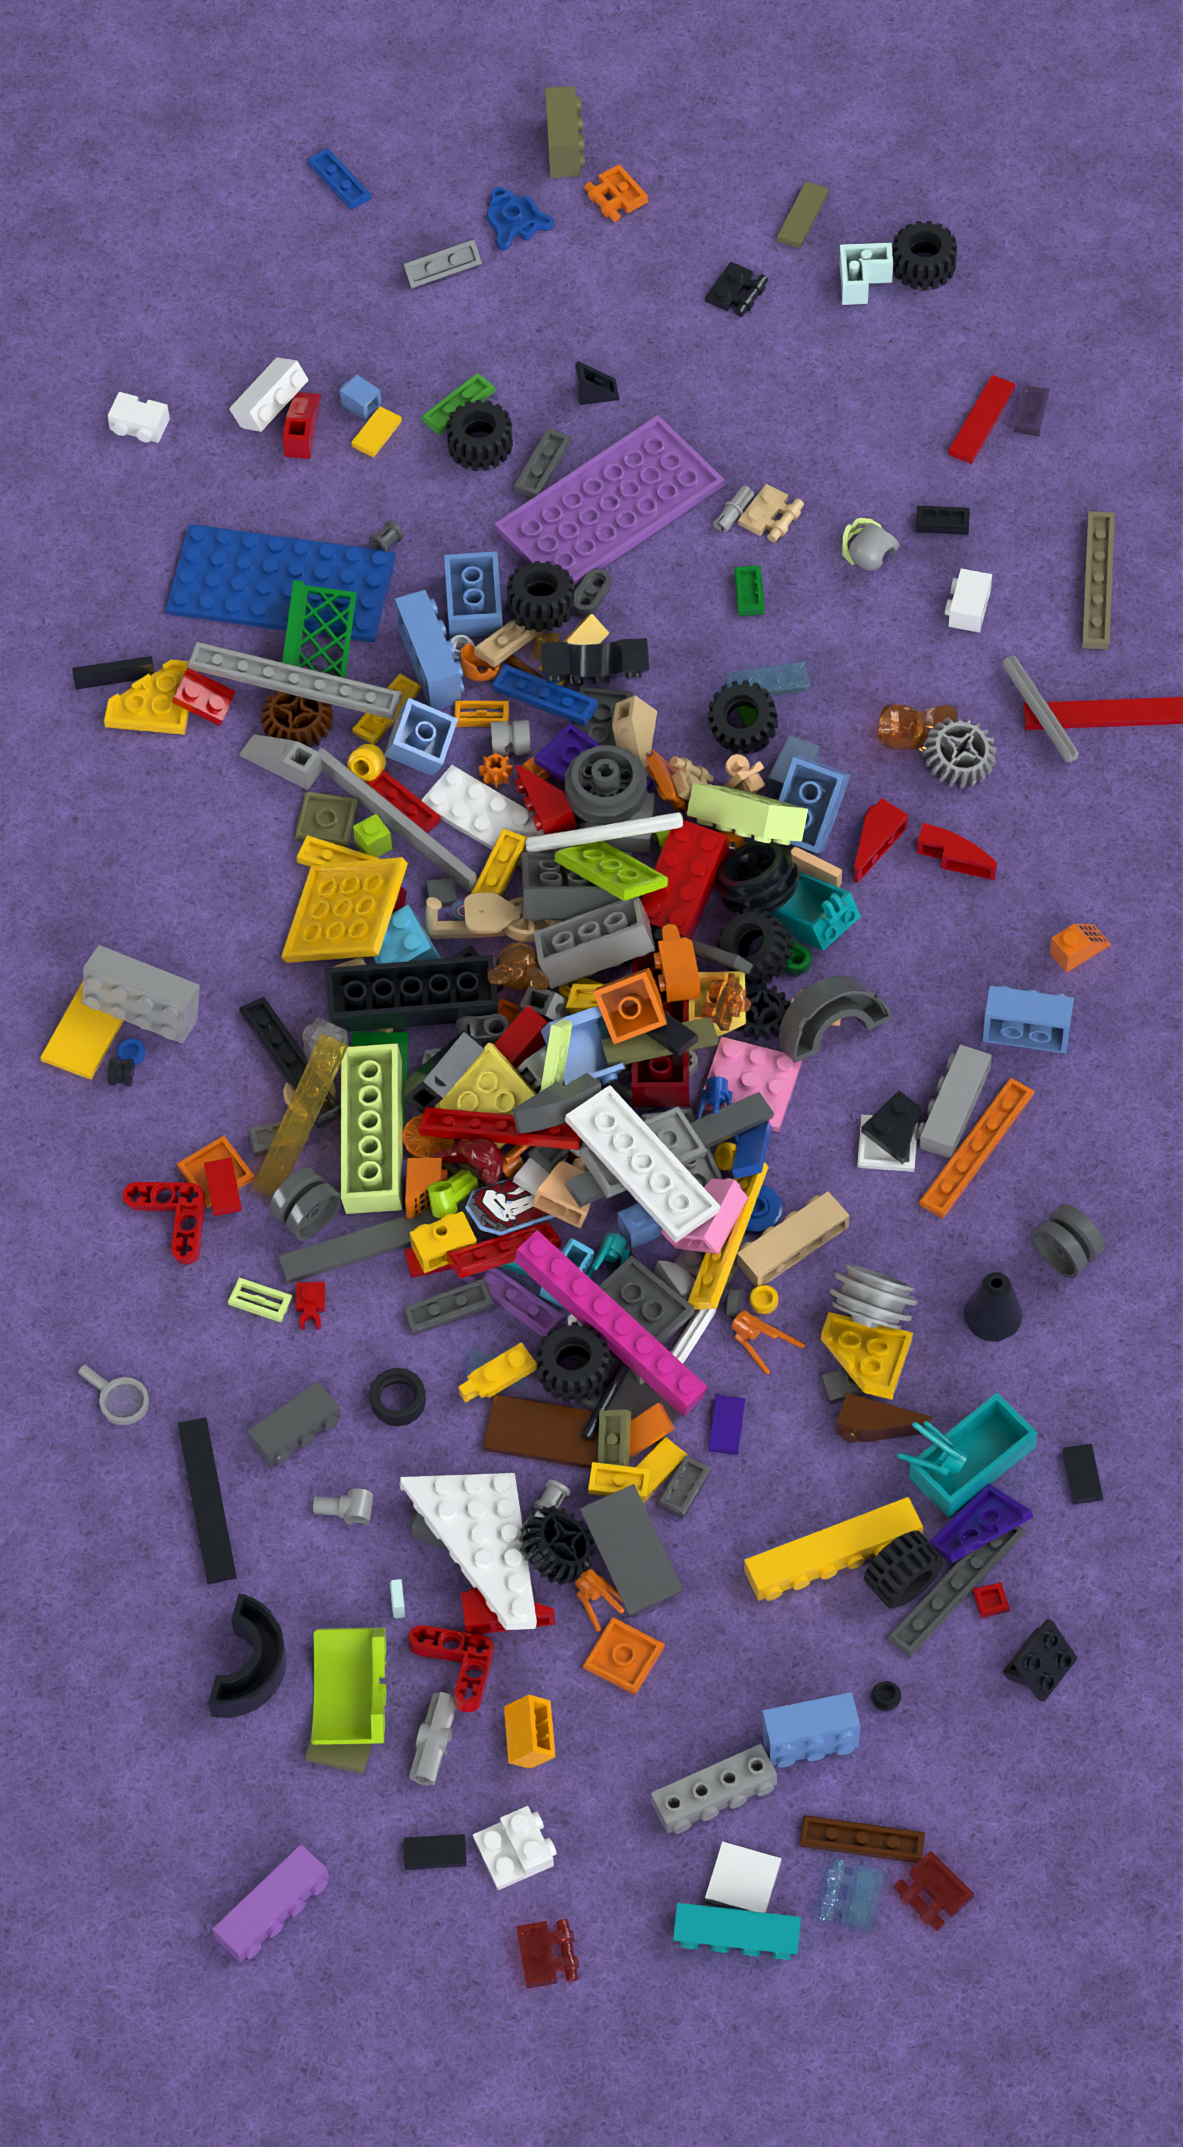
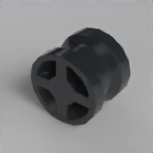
(121, 1071)

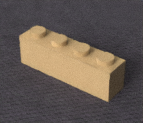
(792, 1239)

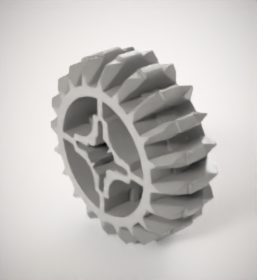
(944, 738)

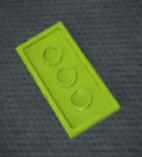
(611, 869)

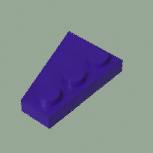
(980, 1522)

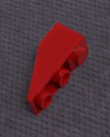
(301, 425)
(546, 801)

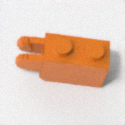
(677, 965)

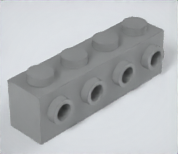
(714, 1789)

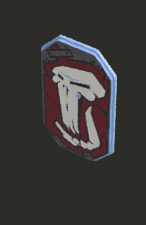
(504, 1208)

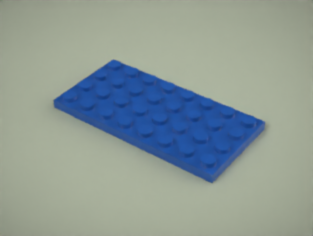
(251, 578)

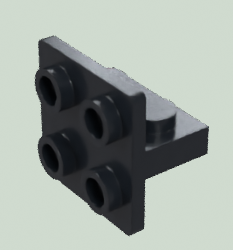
(1042, 1661)

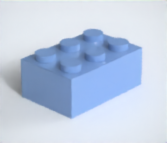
(473, 594)
(818, 790)
(1028, 1019)
(811, 1729)

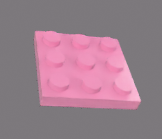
(755, 1070)

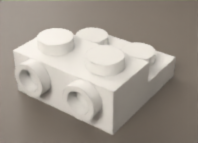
(515, 1848)

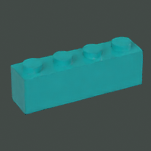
(737, 1929)

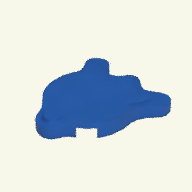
(515, 217)

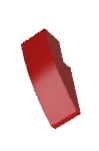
(956, 852)

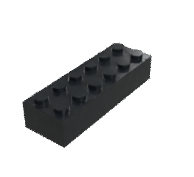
(409, 993)

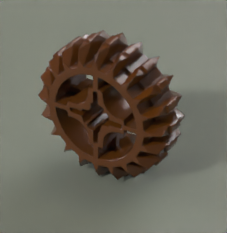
(305, 728)

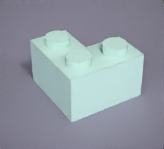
(863, 265)

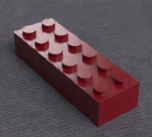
(662, 1079)

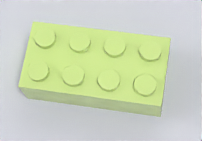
(747, 813)

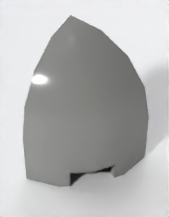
(675, 1277)

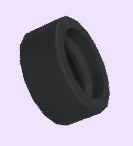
(403, 1416)

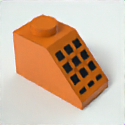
(1077, 945)
(421, 1174)

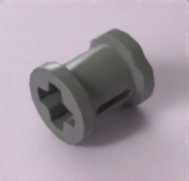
(386, 536)

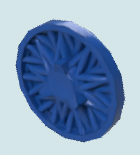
(766, 1211)

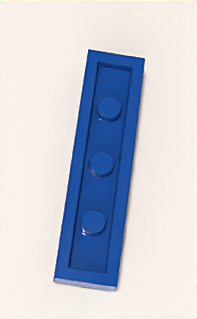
(545, 695)

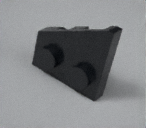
(893, 1126)

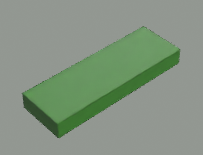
(473, 389)

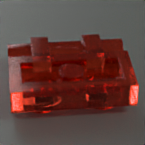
(940, 1884)
(537, 1954)

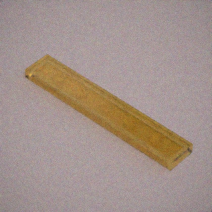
(300, 1115)

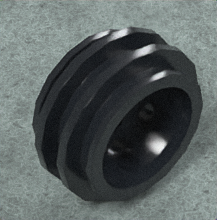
(757, 877)

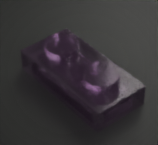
(1031, 410)

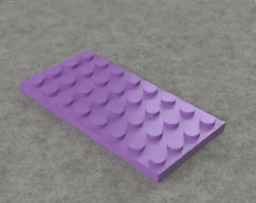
(611, 501)

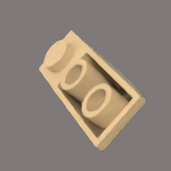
(634, 727)

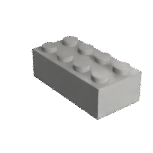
(594, 941)
(140, 994)

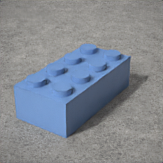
(429, 649)

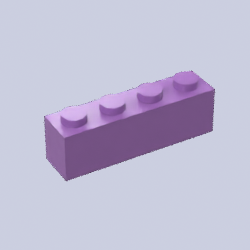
(271, 1903)

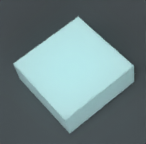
(397, 1598)

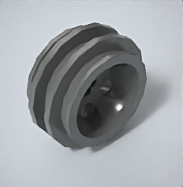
(601, 771)

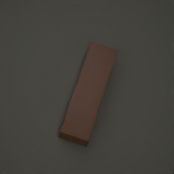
(862, 1839)

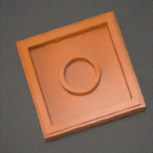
(194, 1170)
(623, 1656)

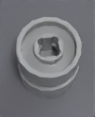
(511, 737)

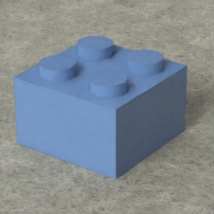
(420, 737)

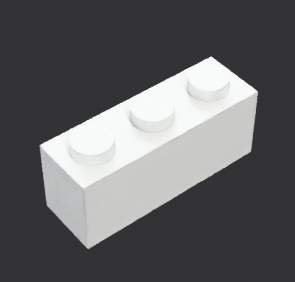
(269, 394)

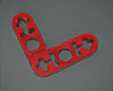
(183, 1210)
(470, 1659)

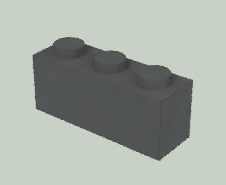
(294, 1424)

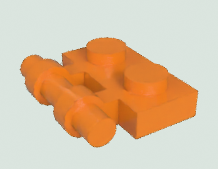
(621, 187)

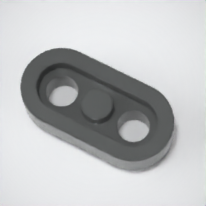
(591, 594)

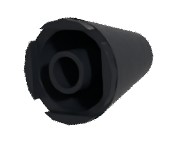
(993, 1309)

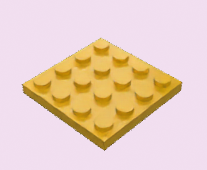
(344, 910)

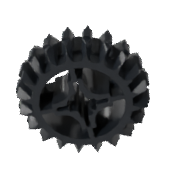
(556, 1545)

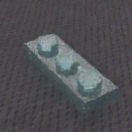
(775, 679)

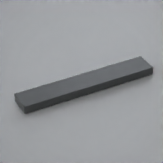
(951, 1592)

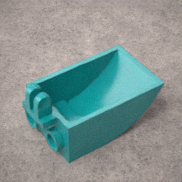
(818, 912)

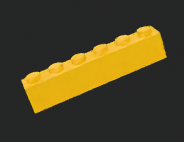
(829, 1550)

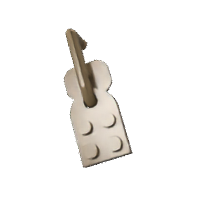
(484, 917)

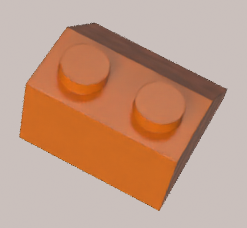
(630, 1005)

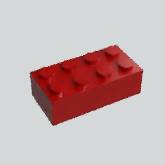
(691, 865)

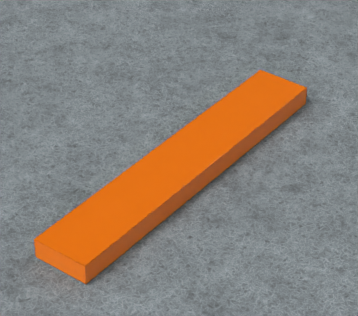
(976, 1148)

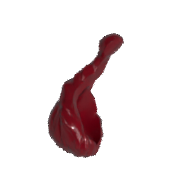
(477, 1153)

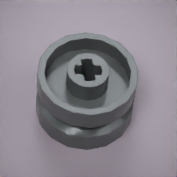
(305, 1203)
(1068, 1240)

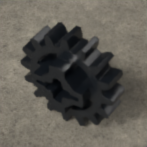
(771, 1016)

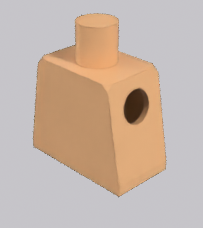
(556, 1199)

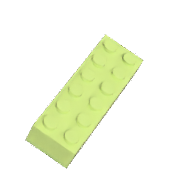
(371, 1129)

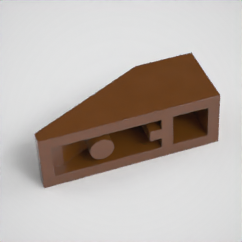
(874, 1421)

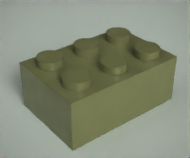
(562, 131)

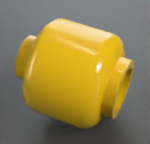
(367, 762)

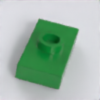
(749, 590)

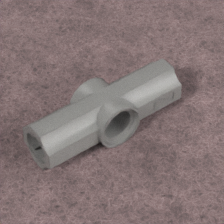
(433, 1739)

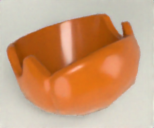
(470, 662)

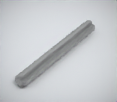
(1040, 709)

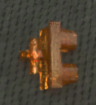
(729, 1002)

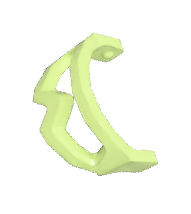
(852, 530)

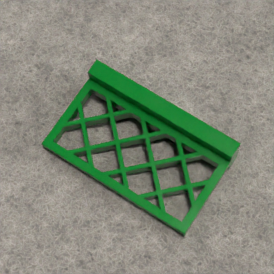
(296, 627)

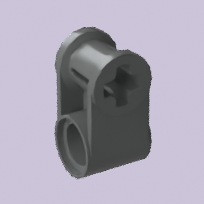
(483, 1026)

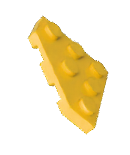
(149, 704)
(868, 1354)

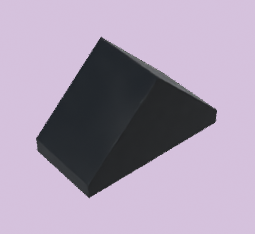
(594, 385)

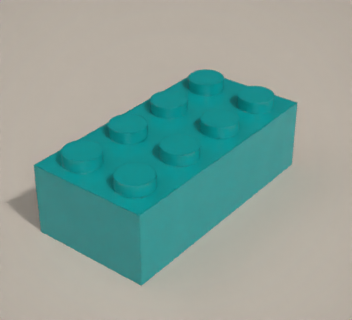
(994, 1442)

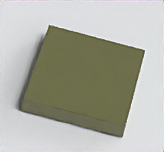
(327, 818)

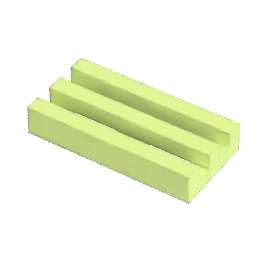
(277, 1316)

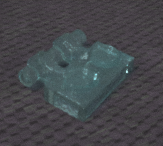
(861, 1898)

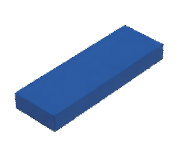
(339, 179)
(751, 1150)

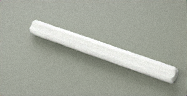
(604, 832)

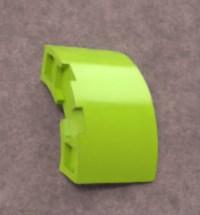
(348, 1686)

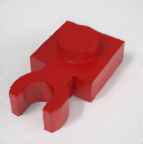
(310, 1300)

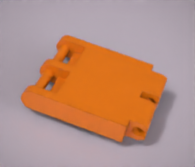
(662, 772)

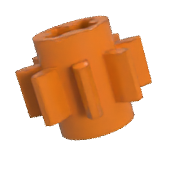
(496, 769)

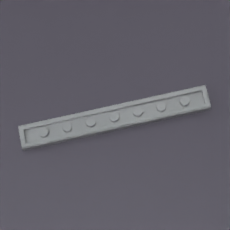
(295, 680)
(398, 821)

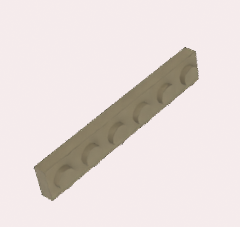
(1098, 580)

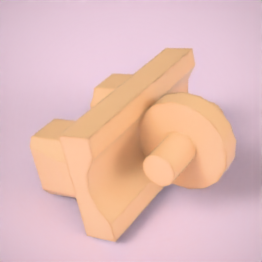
(743, 777)

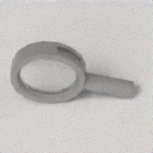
(121, 1400)

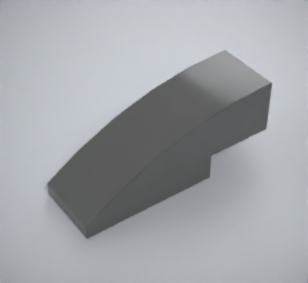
(554, 1103)

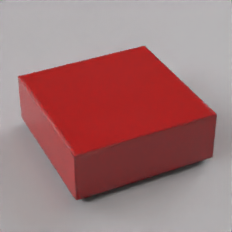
(991, 1600)

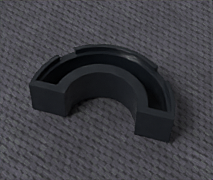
(594, 661)
(262, 1676)

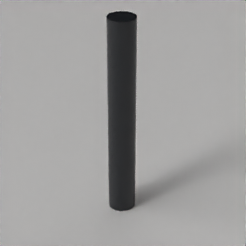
(605, 1401)

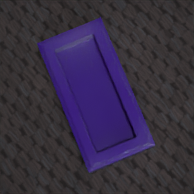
(727, 1425)

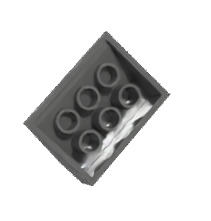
(557, 892)

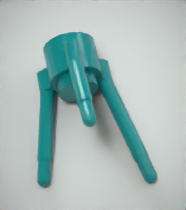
(610, 1250)
(951, 1456)

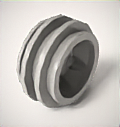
(873, 1297)

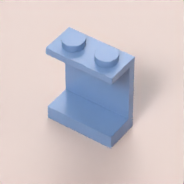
(585, 1048)

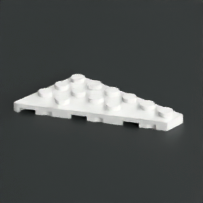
(481, 1528)

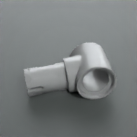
(352, 1507)

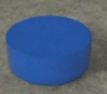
(131, 1049)

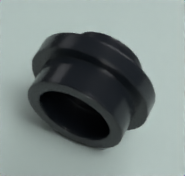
(886, 1696)

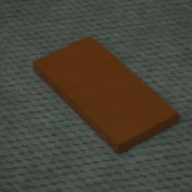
(540, 1432)

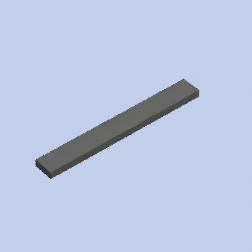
(710, 1130)
(356, 1246)

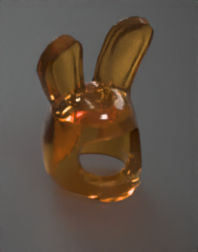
(900, 720)
(518, 968)

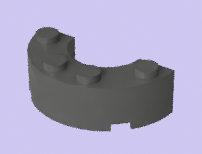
(823, 1005)

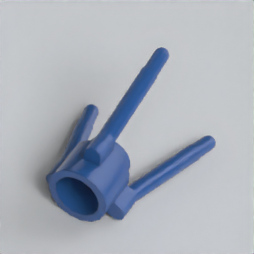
(716, 1095)

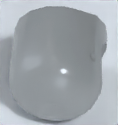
(870, 546)

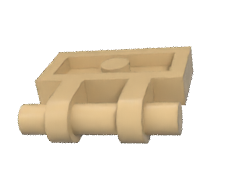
(764, 509)
(686, 775)

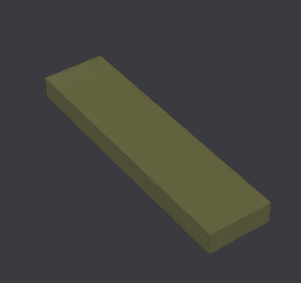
(644, 1047)

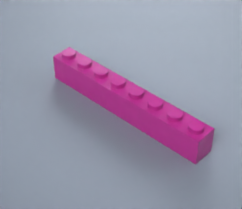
(621, 1331)

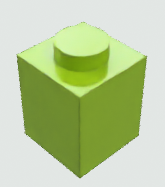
(372, 836)

